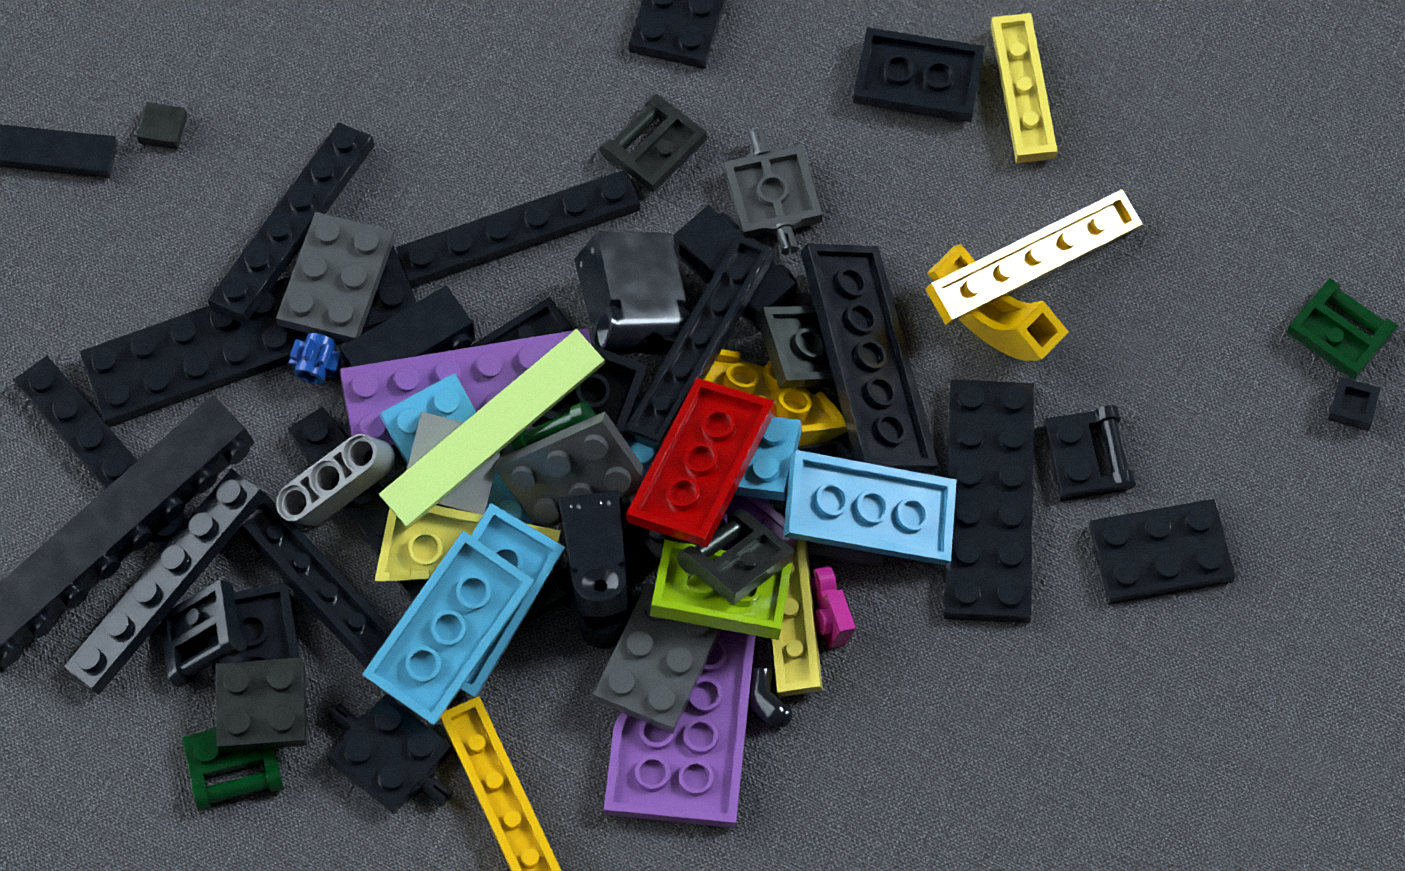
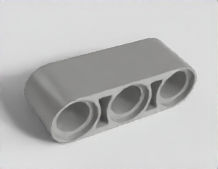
(316, 481)

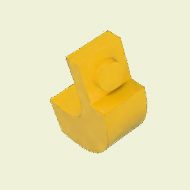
(1006, 324)

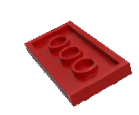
(701, 462)

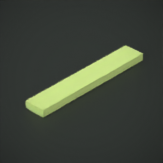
(492, 428)

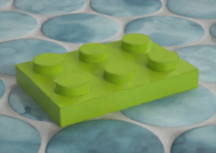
(693, 601)

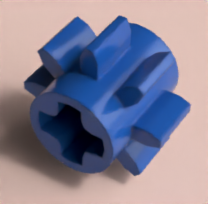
(315, 358)

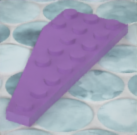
(697, 768)

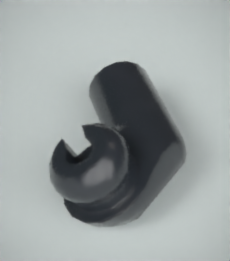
(764, 703)

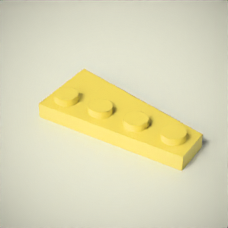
(420, 548)

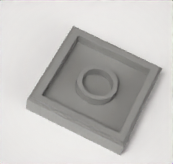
(474, 491)

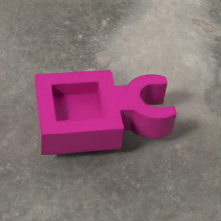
(832, 614)

